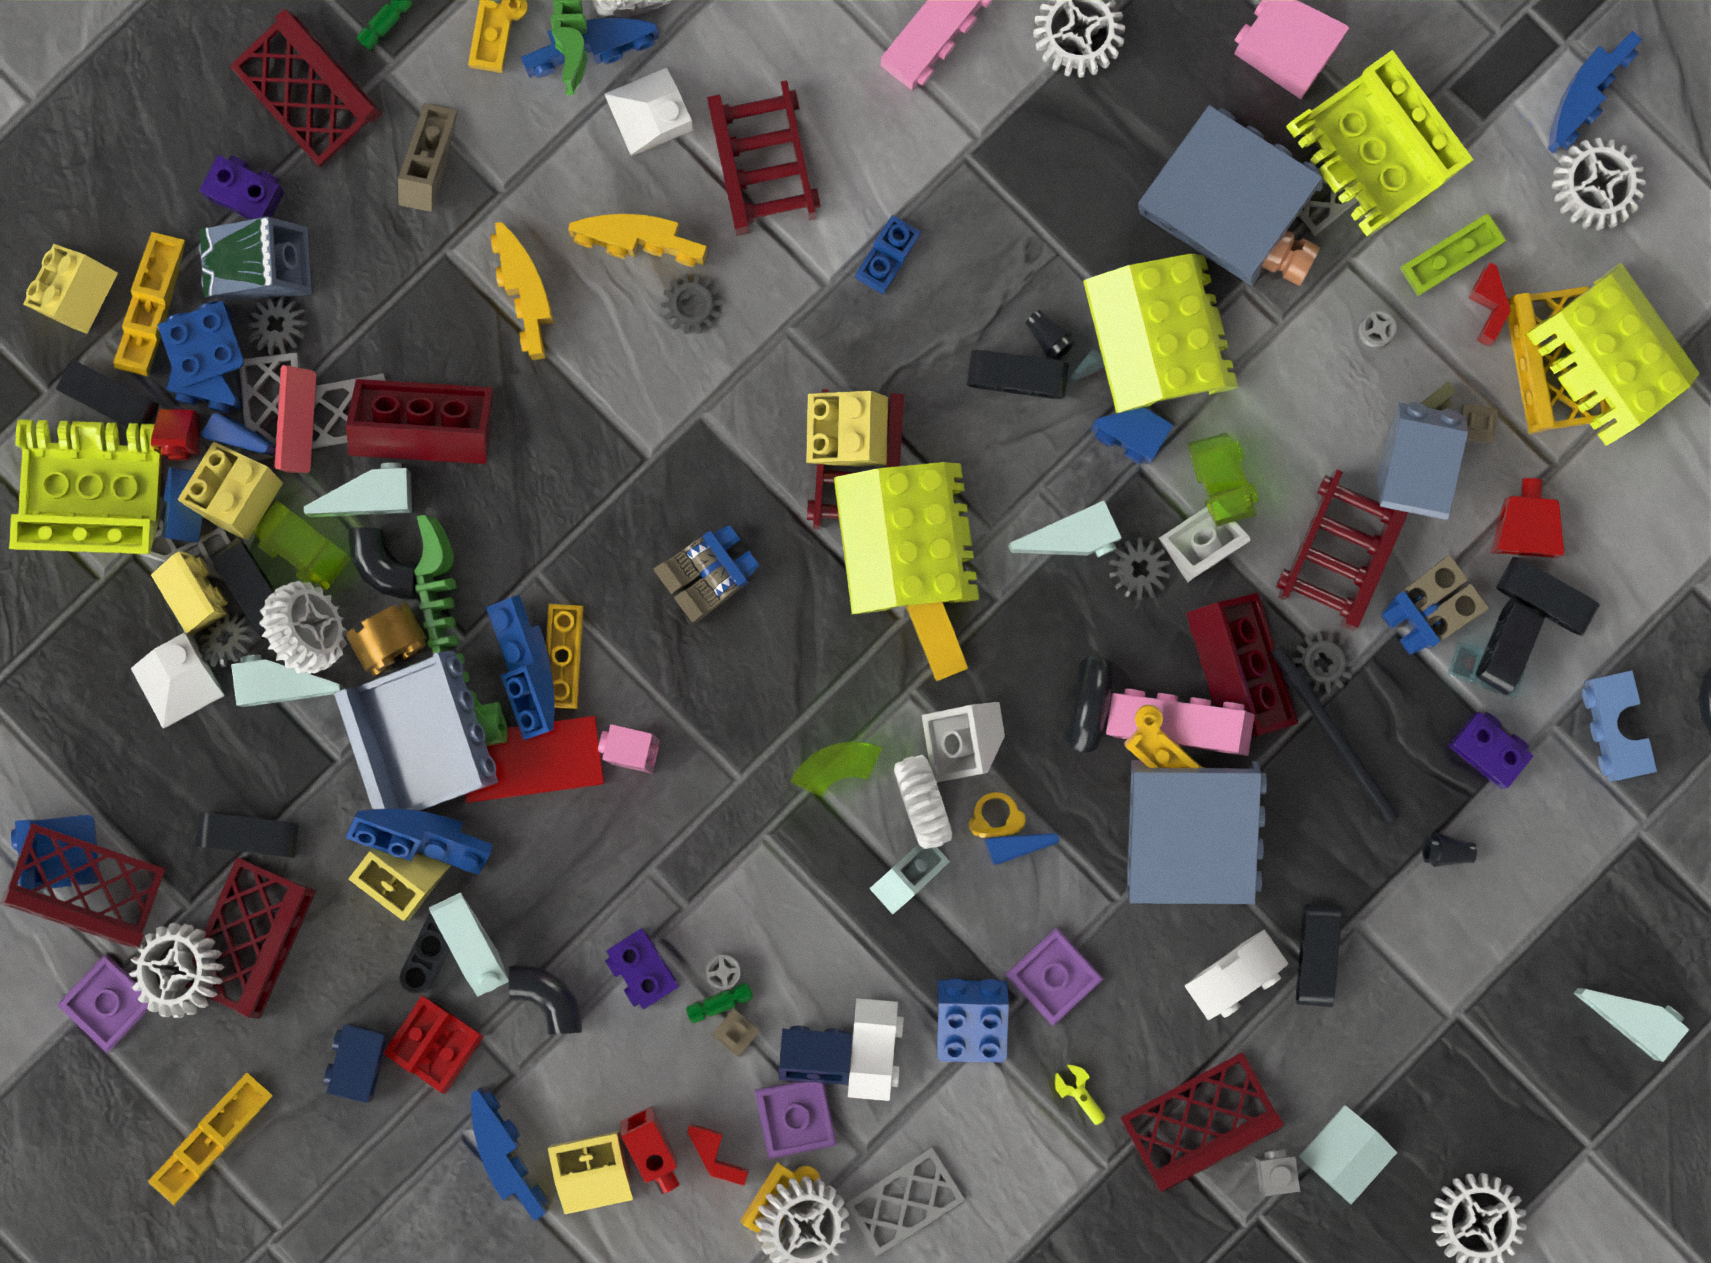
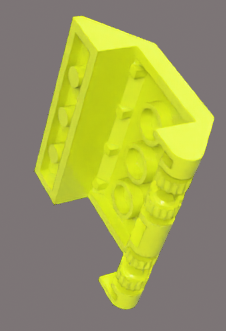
(1381, 143)
(1159, 331)
(1618, 352)
(87, 488)
(905, 537)

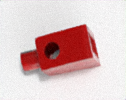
(1529, 524)
(644, 1138)

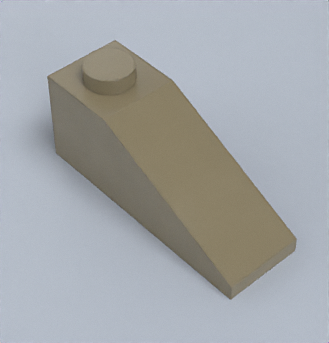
(426, 158)

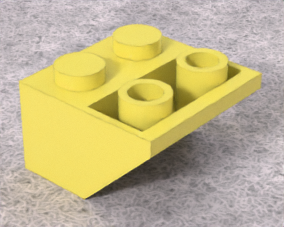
(70, 288)
(847, 428)
(231, 490)
(189, 592)
(398, 882)
(590, 1172)

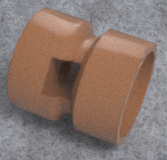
(1292, 258)

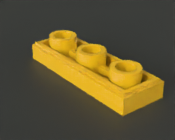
(565, 633)

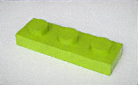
(1452, 254)

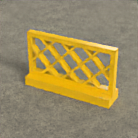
(1531, 367)

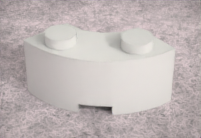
(1237, 975)
(873, 1049)

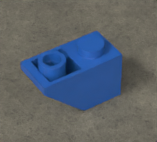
(212, 391)
(1135, 431)

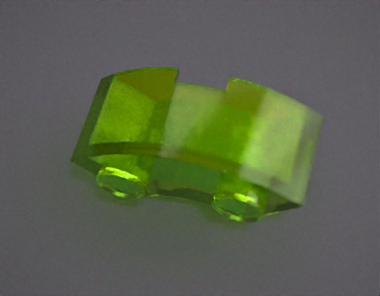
(1219, 470)
(300, 545)
(835, 764)

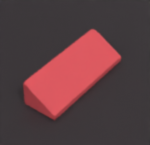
(295, 420)

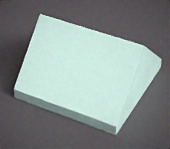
(1348, 1154)

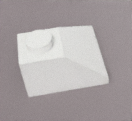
(649, 111)
(177, 680)
(963, 740)

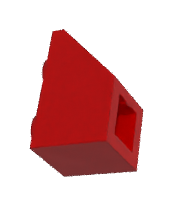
(177, 434)

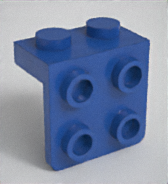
(201, 343)
(79, 827)
(972, 1020)

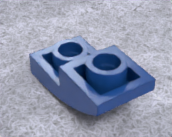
(887, 254)
(179, 520)

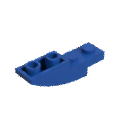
(604, 38)
(1582, 96)
(529, 675)
(411, 832)
(495, 1142)

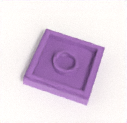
(1054, 976)
(105, 1003)
(795, 1118)

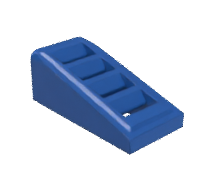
(231, 432)
(1011, 847)

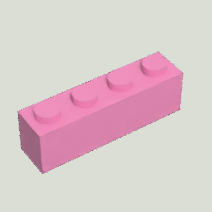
(928, 38)
(1187, 724)
(629, 748)

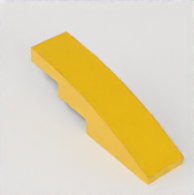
(149, 303)
(937, 639)
(210, 1139)

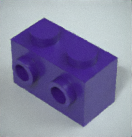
(240, 189)
(1491, 749)
(642, 969)

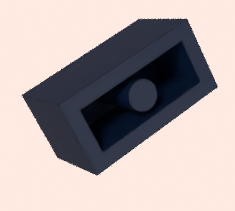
(815, 1055)
(356, 1062)

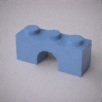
(1607, 699)

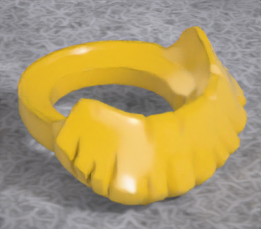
(1014, 823)

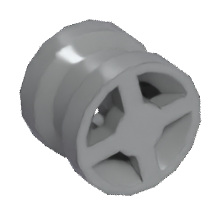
(1382, 325)
(719, 970)

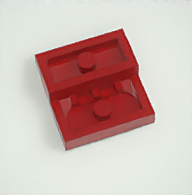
(433, 1044)

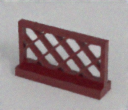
(329, 70)
(72, 915)
(277, 942)
(1215, 1150)

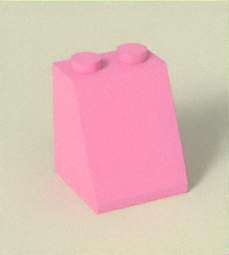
(1290, 43)

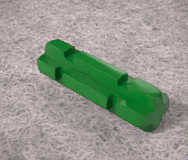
(382, 22)
(719, 1002)

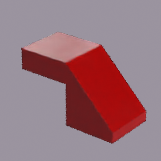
(1491, 294)
(707, 1145)

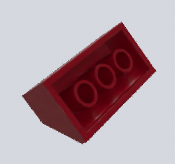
(419, 421)
(1237, 661)

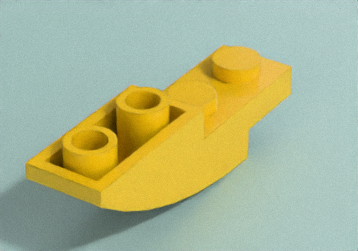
(625, 233)
(521, 277)

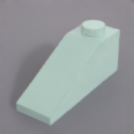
(372, 493)
(1077, 534)
(268, 682)
(469, 944)
(1646, 1025)

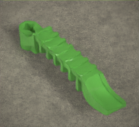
(567, 29)
(435, 562)

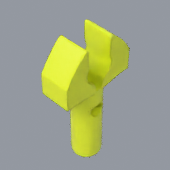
(1080, 1093)

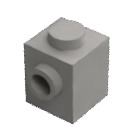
(1277, 1173)

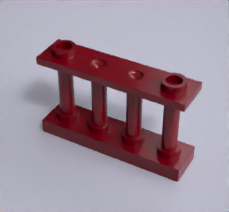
(731, 147)
(815, 508)
(1363, 577)

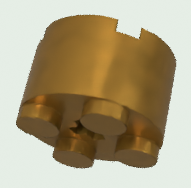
(387, 637)

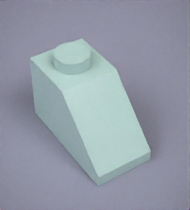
(909, 876)

